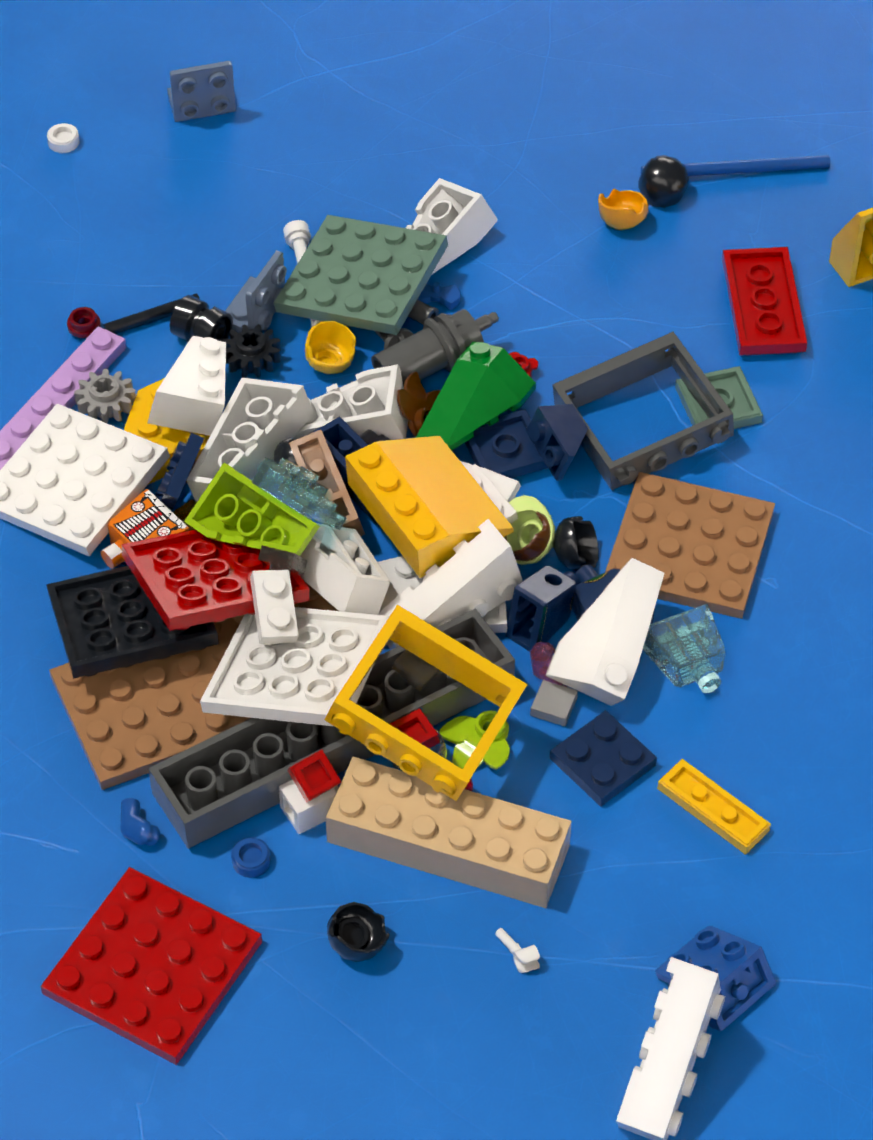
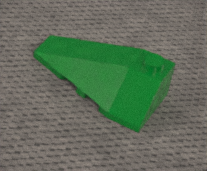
(475, 393)

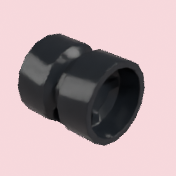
(194, 318)

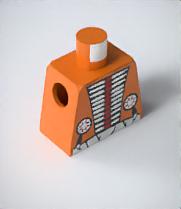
(139, 520)

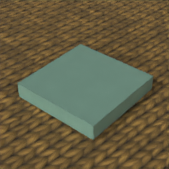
(734, 391)

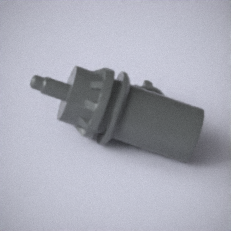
(434, 346)

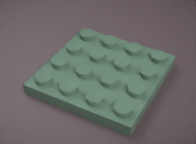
(361, 274)

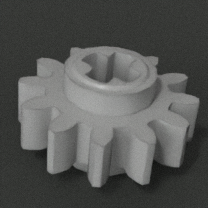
(105, 396)

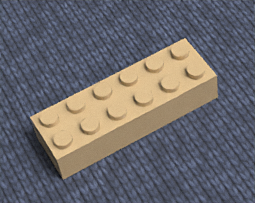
(463, 840)

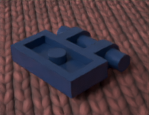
(179, 469)

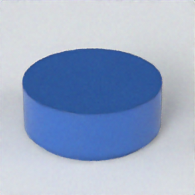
(250, 857)

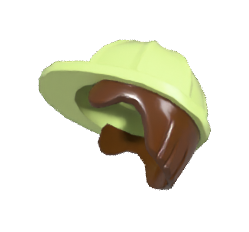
(532, 532)

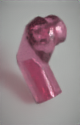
(540, 657)

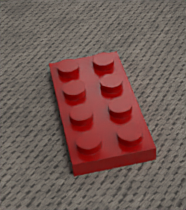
(764, 301)

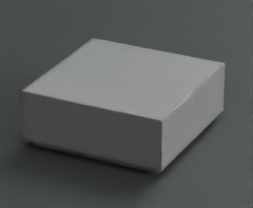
(554, 703)

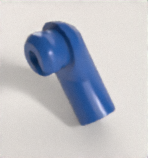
(135, 827)

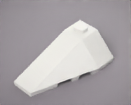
(454, 213)
(362, 404)
(609, 637)

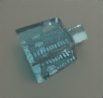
(687, 648)

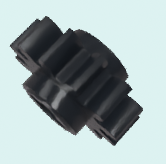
(252, 351)

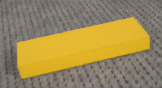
(714, 806)

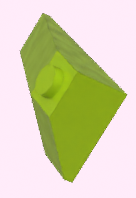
(247, 516)

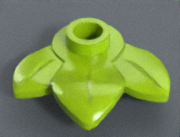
(466, 734)

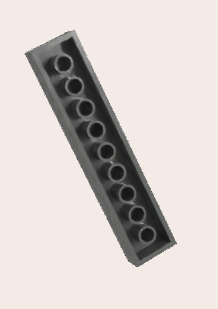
(243, 766)

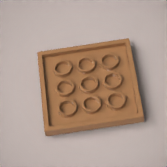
(698, 538)

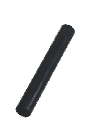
(143, 317)

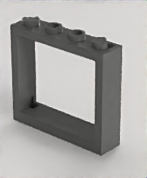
(633, 367)

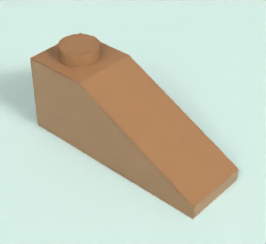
(316, 456)

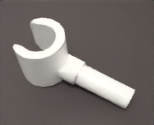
(525, 958)

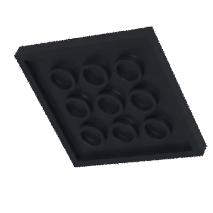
(113, 624)

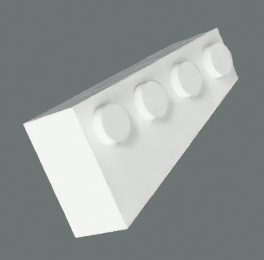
(250, 429)
(475, 577)
(671, 1051)

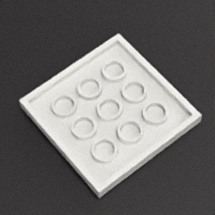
(75, 478)
(292, 679)

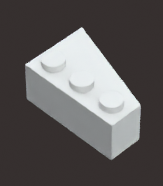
(194, 389)
(344, 571)

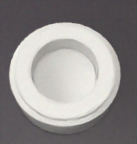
(63, 138)

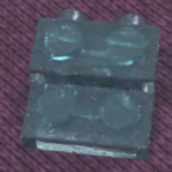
(298, 490)

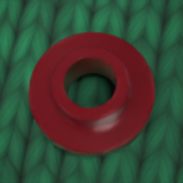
(83, 322)

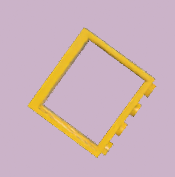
(450, 658)

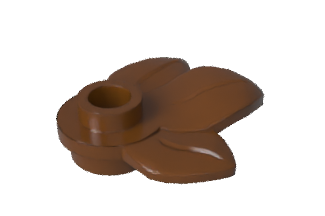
(415, 402)

